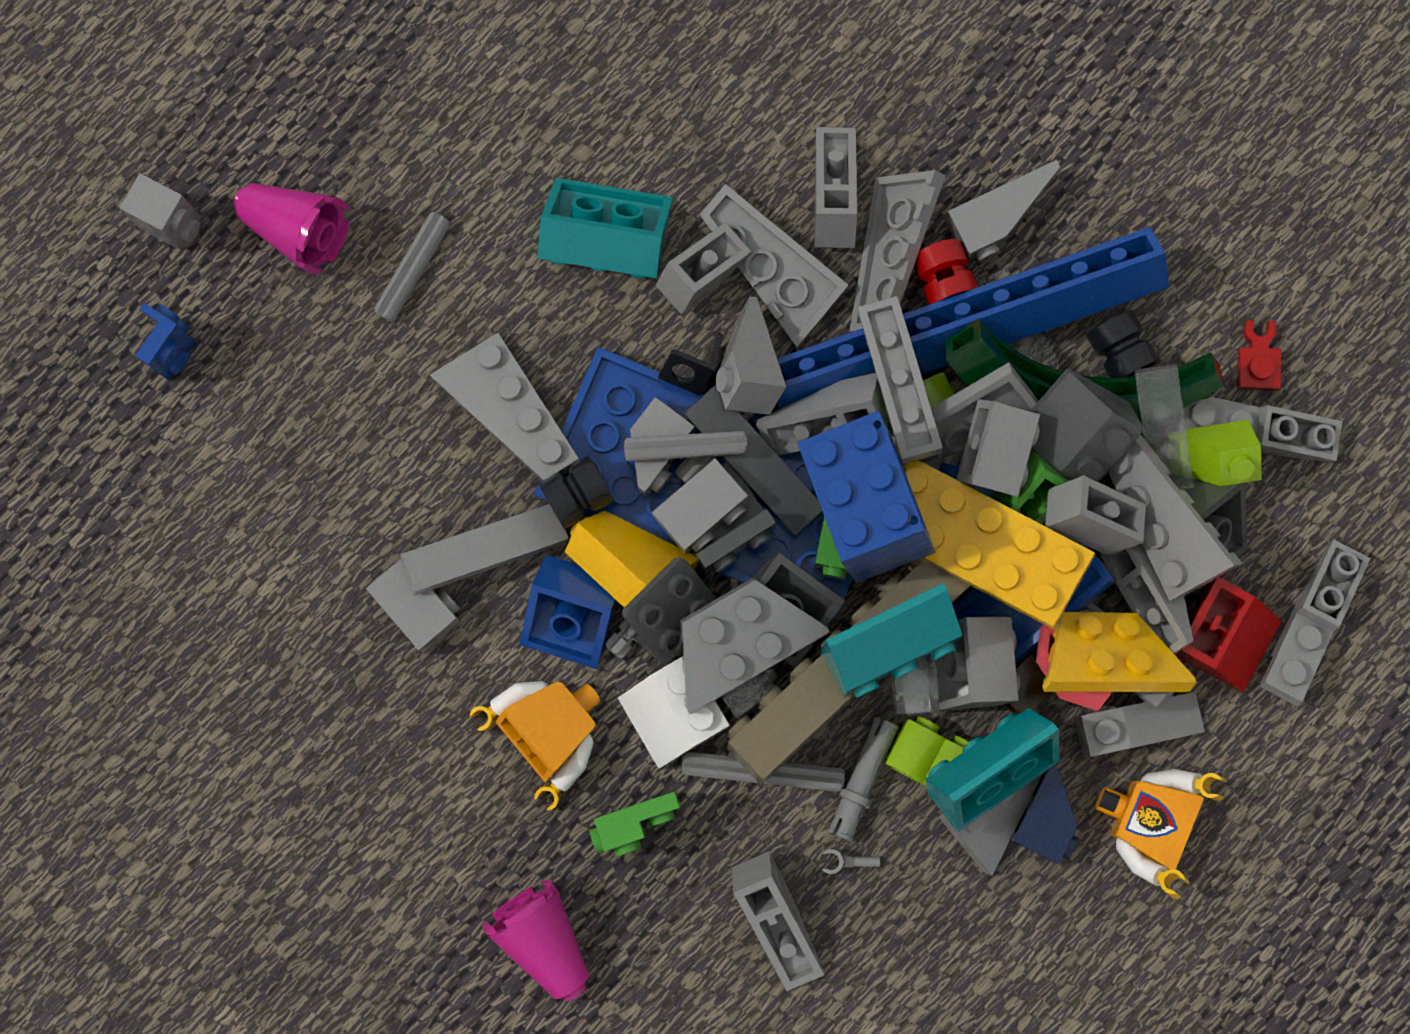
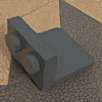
(750, 530)
(661, 606)

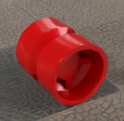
(944, 270)

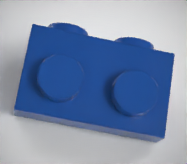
(167, 344)

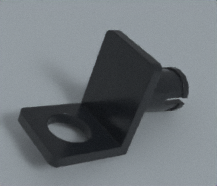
(704, 370)

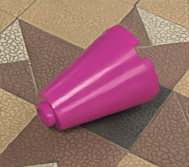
(295, 222)
(541, 941)

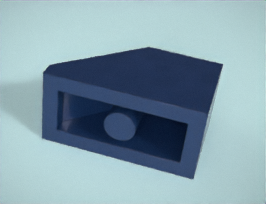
(1048, 821)

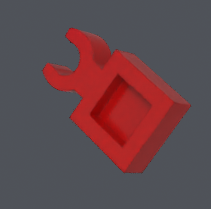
(1259, 365)

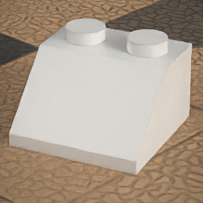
(662, 719)

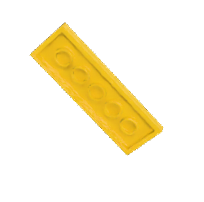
(997, 546)

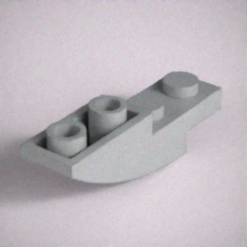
(1277, 429)
(1314, 622)

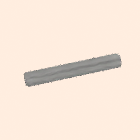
(788, 775)

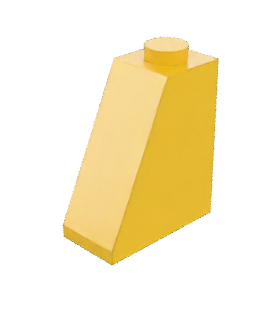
(620, 554)

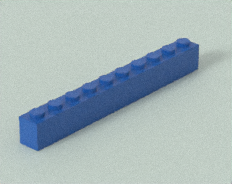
(1009, 307)

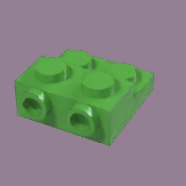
(625, 827)

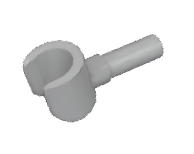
(851, 861)

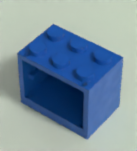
(866, 497)

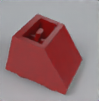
(1229, 633)

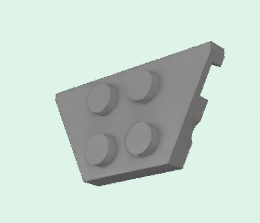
(740, 639)

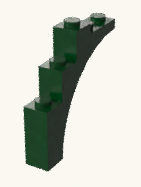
(979, 351)

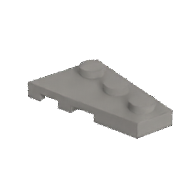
(990, 834)

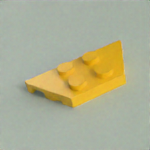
(1112, 656)

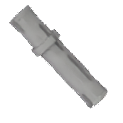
(860, 786)

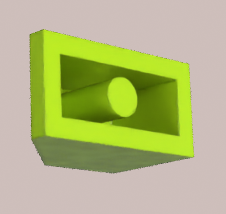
(1225, 453)

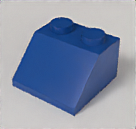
(568, 613)

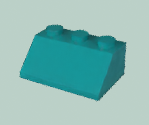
(604, 228)
(893, 642)
(994, 767)

